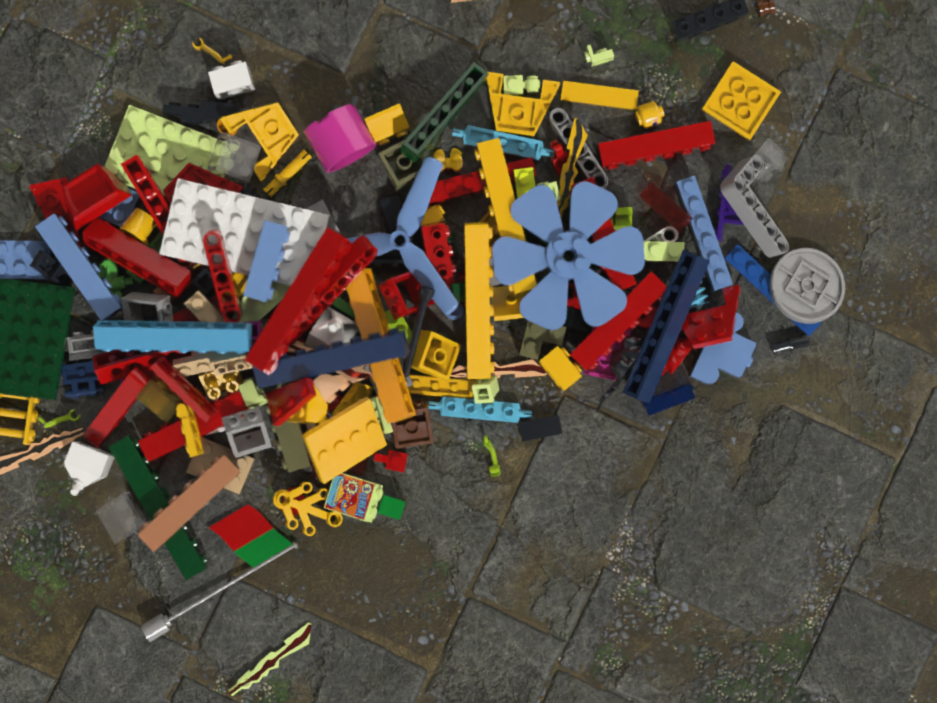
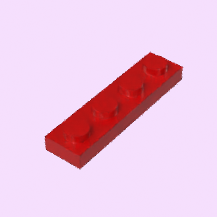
(184, 389)

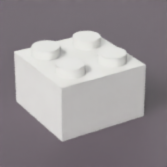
(231, 80)

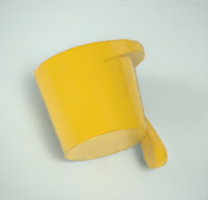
(139, 225)

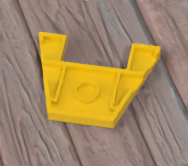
(517, 113)
(271, 130)

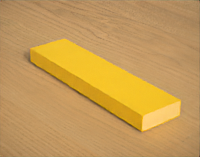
(599, 95)
(438, 387)

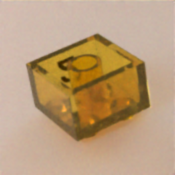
(160, 400)

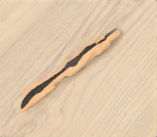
(38, 450)

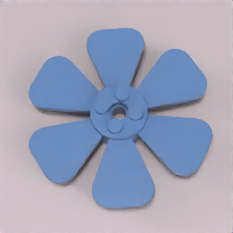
(588, 211)

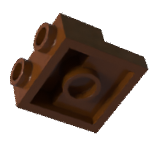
(414, 430)

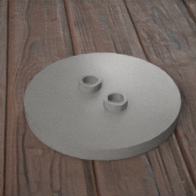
(807, 285)

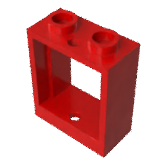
(397, 305)

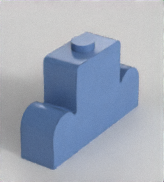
(728, 357)

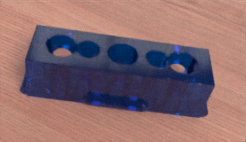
(669, 399)

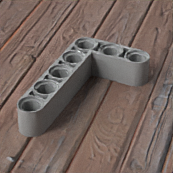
(749, 208)

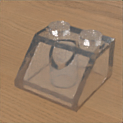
(121, 517)

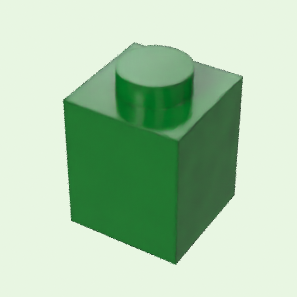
(391, 507)

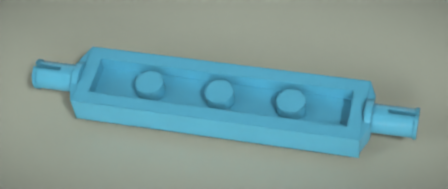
(510, 143)
(484, 411)

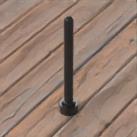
(425, 295)

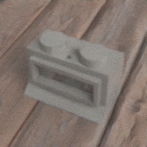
(82, 346)

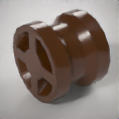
(765, 7)

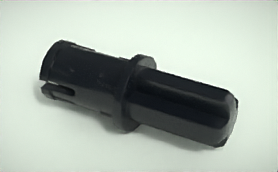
(790, 344)

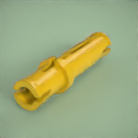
(287, 173)

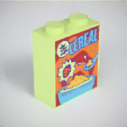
(354, 497)

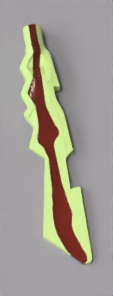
(271, 661)

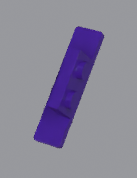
(725, 212)

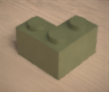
(534, 337)

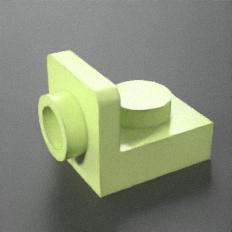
(601, 56)

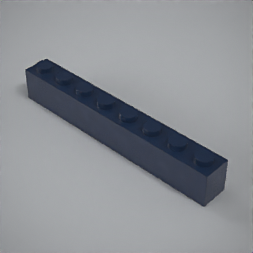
(666, 326)
(336, 357)

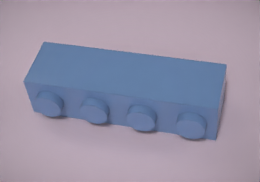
(266, 260)

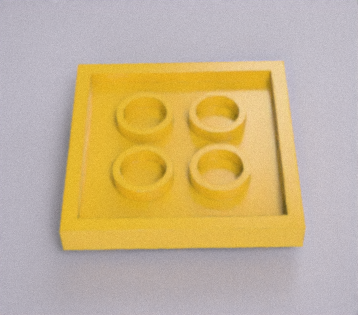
(741, 100)

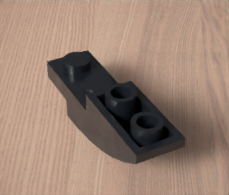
(209, 113)

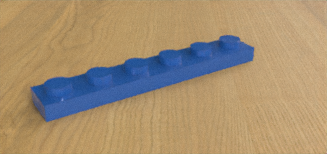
(759, 278)

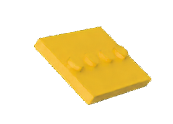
(344, 440)

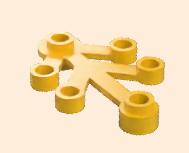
(303, 507)

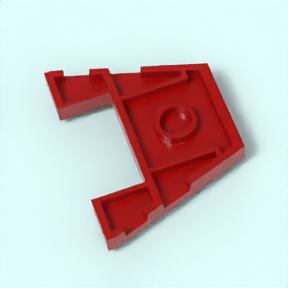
(199, 175)
(713, 324)

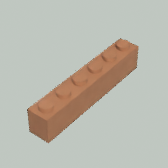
(185, 506)

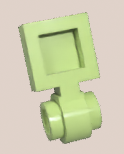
(514, 85)

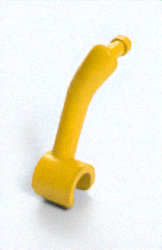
(212, 52)

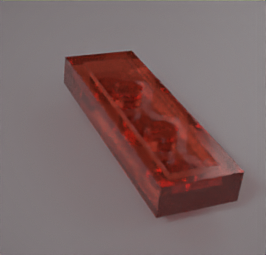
(666, 207)

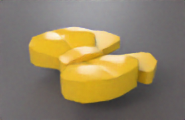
(454, 162)

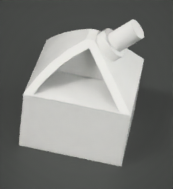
(330, 328)
(86, 465)

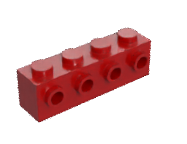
(438, 251)

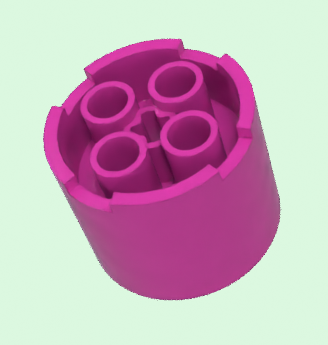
(340, 138)

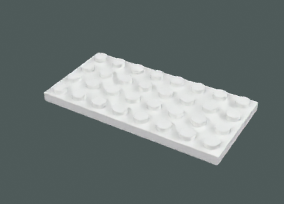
(240, 220)

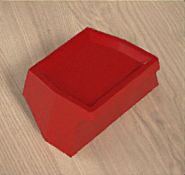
(93, 194)

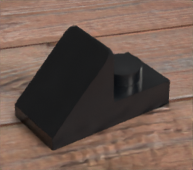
(575, 320)

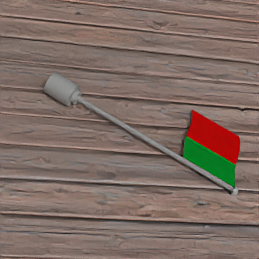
(251, 539)

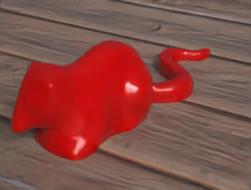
(679, 352)

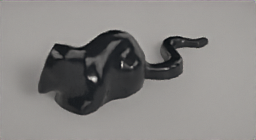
(621, 363)

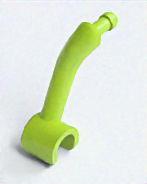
(59, 419)
(495, 469)

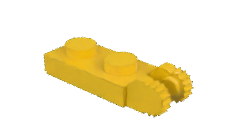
(190, 430)

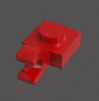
(560, 156)
(394, 460)

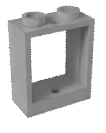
(132, 306)
(251, 441)

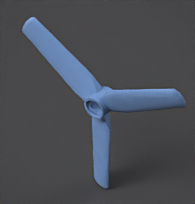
(408, 222)

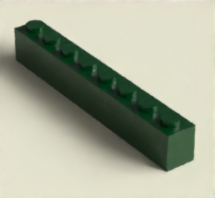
(154, 497)

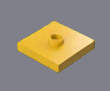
(506, 303)

